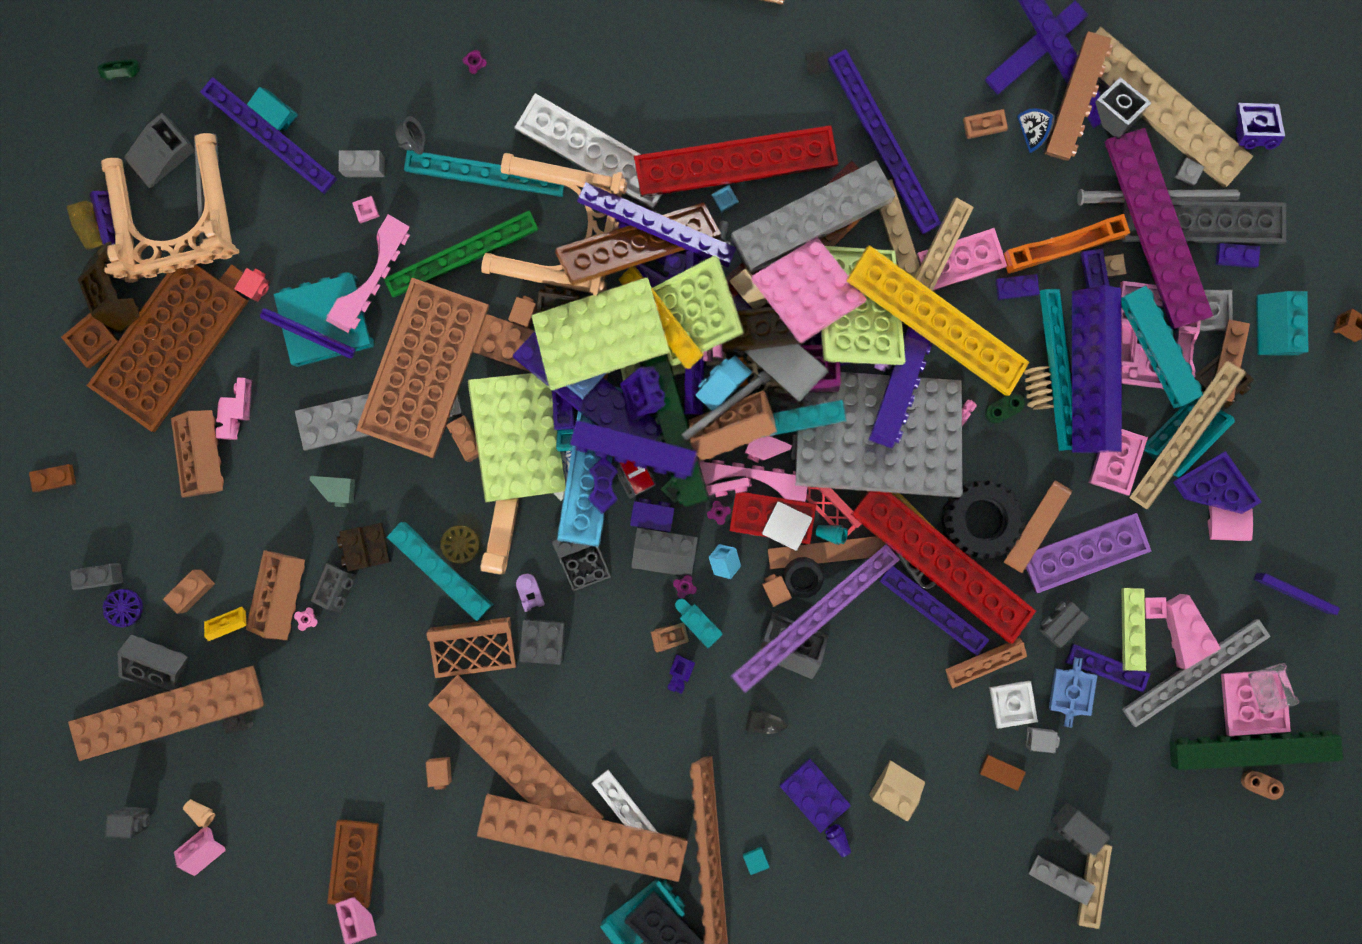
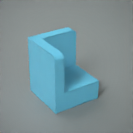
(724, 561)

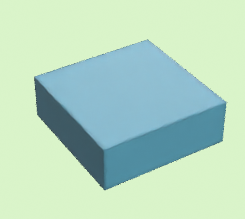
(724, 198)

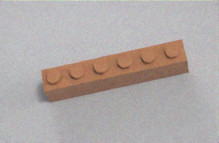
(1078, 95)

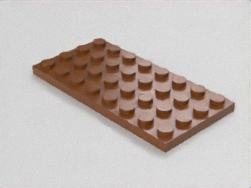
(167, 345)

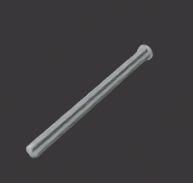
(1176, 195)

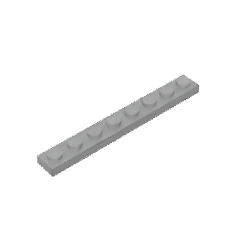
(1189, 678)

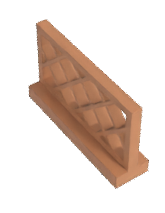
(467, 630)

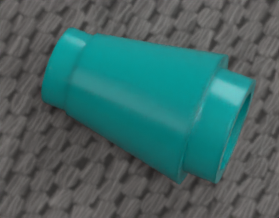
(833, 533)

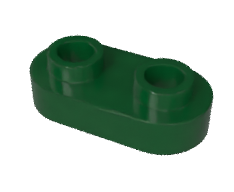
(120, 68)
(1005, 407)

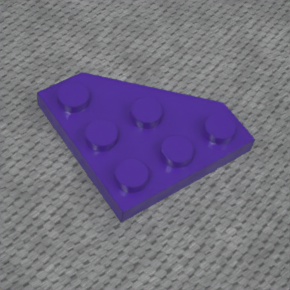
(1218, 485)

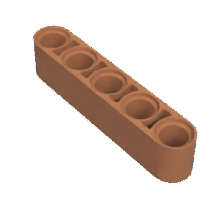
(1038, 526)

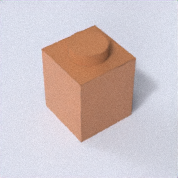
(522, 312)
(776, 590)
(439, 772)

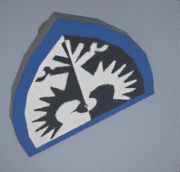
(1036, 126)

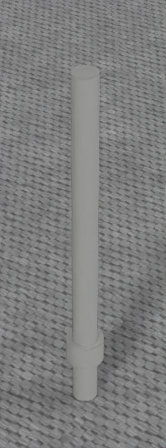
(762, 379)

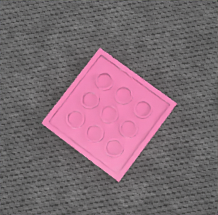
(808, 289)

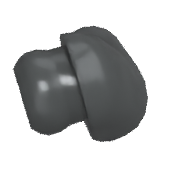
(723, 228)

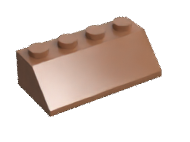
(737, 426)
(197, 453)
(275, 595)

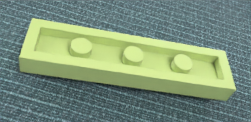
(1133, 629)

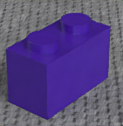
(652, 516)

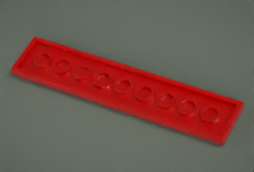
(735, 161)
(944, 563)

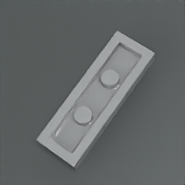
(1062, 879)

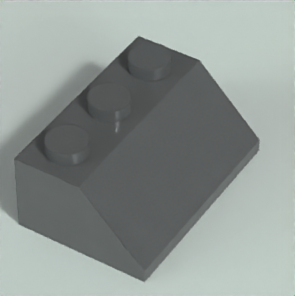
(664, 552)
(806, 657)
(151, 665)

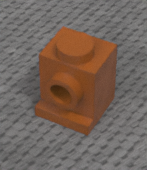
(1349, 325)

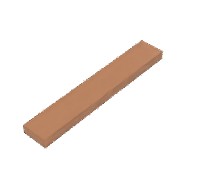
(826, 551)

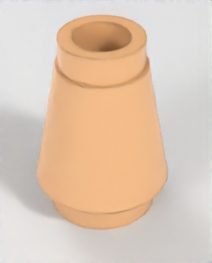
(199, 813)

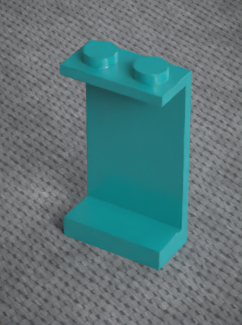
(619, 931)

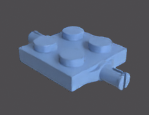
(1072, 692)

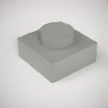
(1189, 171)

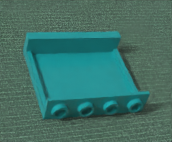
(310, 307)

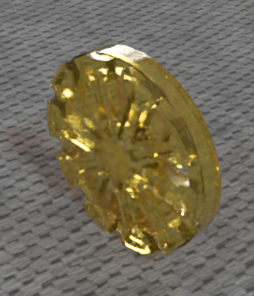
(459, 544)

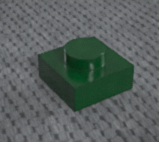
(671, 490)

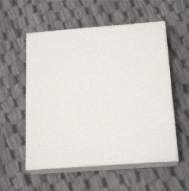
(1013, 704)

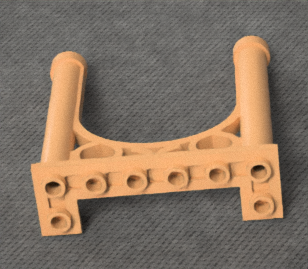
(570, 178)
(212, 222)

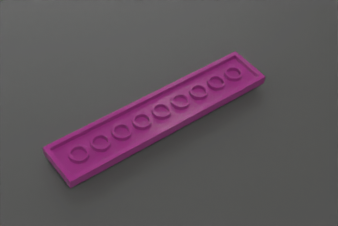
(1158, 229)

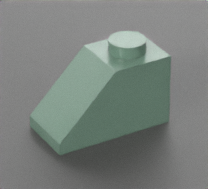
(335, 489)

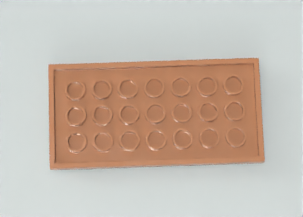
(422, 367)

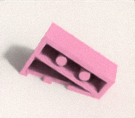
(1189, 632)

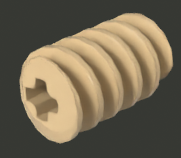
(1038, 388)

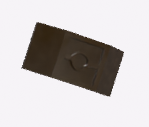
(102, 296)

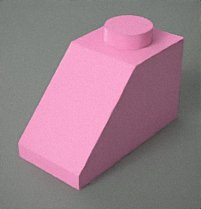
(765, 448)
(355, 921)

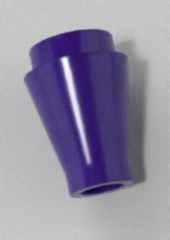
(837, 838)

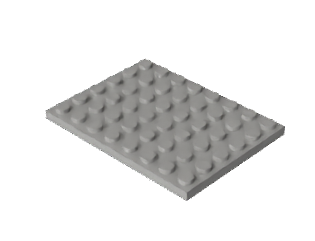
(921, 463)

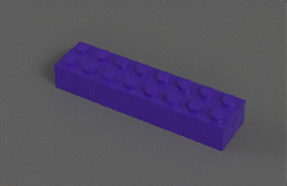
(1096, 370)

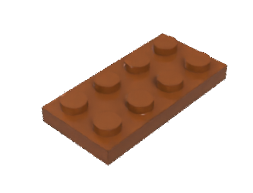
(353, 862)

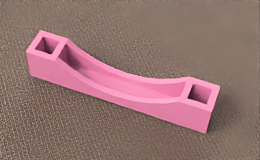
(347, 308)
(781, 482)

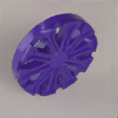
(122, 608)

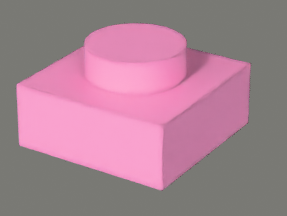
(365, 209)
(1155, 607)

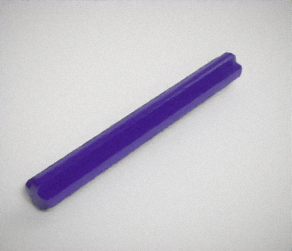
(307, 333)

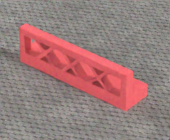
(840, 506)

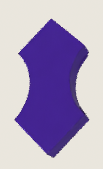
(602, 495)

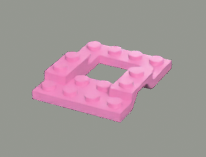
(1134, 362)

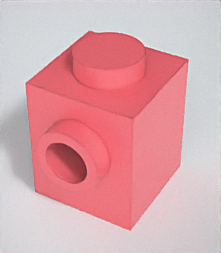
(253, 284)

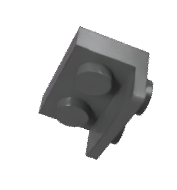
(333, 588)

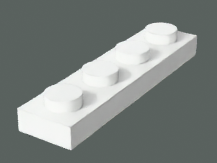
(621, 802)

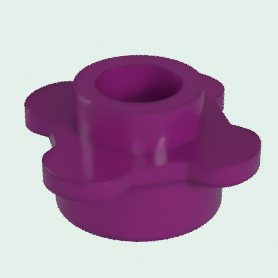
(474, 67)
(718, 507)
(687, 580)

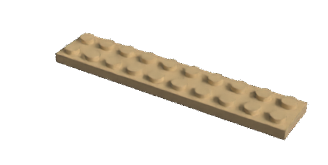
(1176, 117)

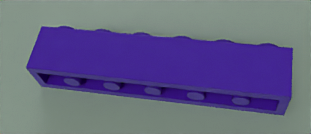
(899, 391)
(634, 448)

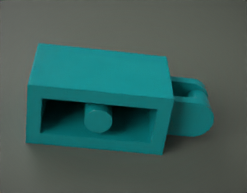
(698, 622)

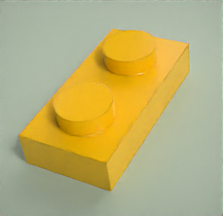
(225, 623)

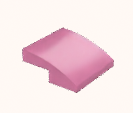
(1230, 525)

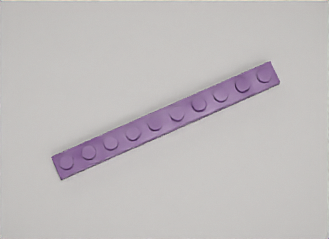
(815, 618)

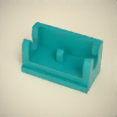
(272, 109)

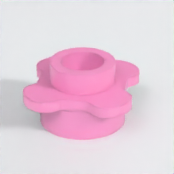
(309, 613)

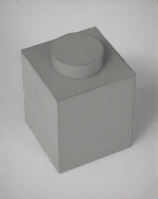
(1042, 740)

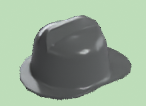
(411, 135)

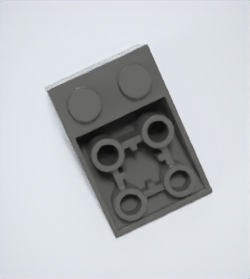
(158, 150)
(581, 562)

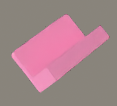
(198, 852)

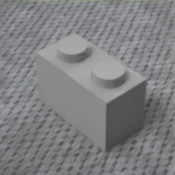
(362, 163)

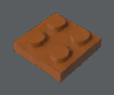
(90, 340)

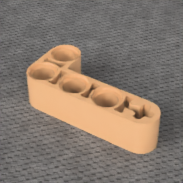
(500, 537)

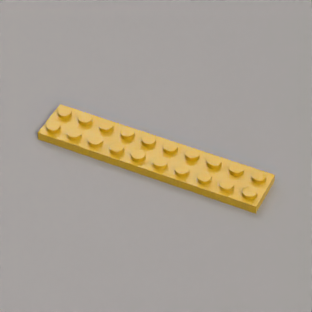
(937, 320)

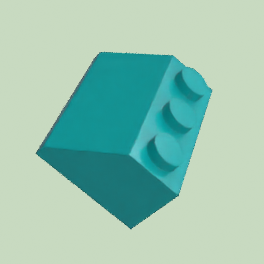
(1282, 323)

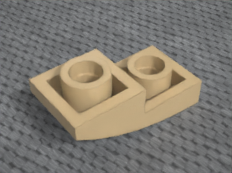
(748, 290)

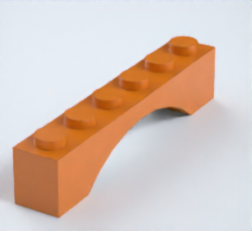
(1067, 244)

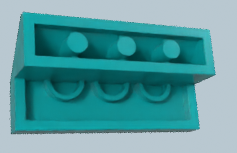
(1161, 438)

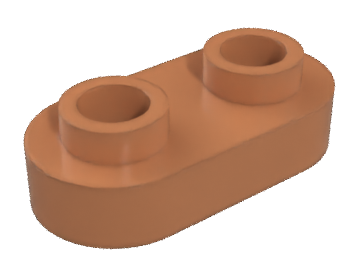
(1263, 785)

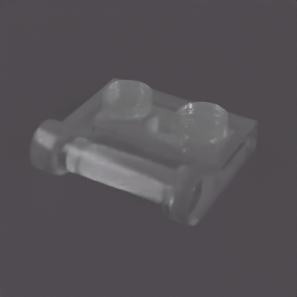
(1266, 689)

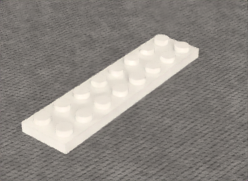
(581, 144)

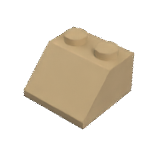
(898, 790)

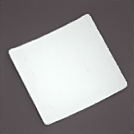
(787, 526)

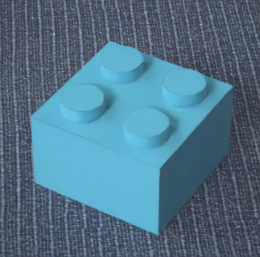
(722, 382)

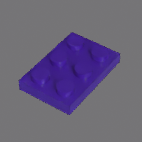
(815, 795)

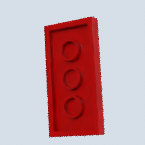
(754, 510)

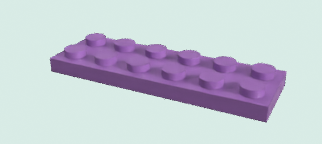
(1087, 552)

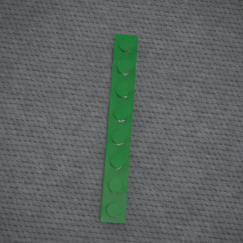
(462, 253)

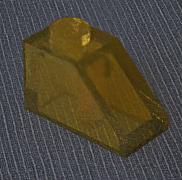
(85, 224)

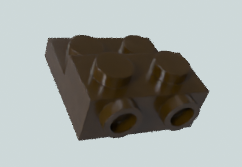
(550, 298)
(1208, 373)
(363, 547)

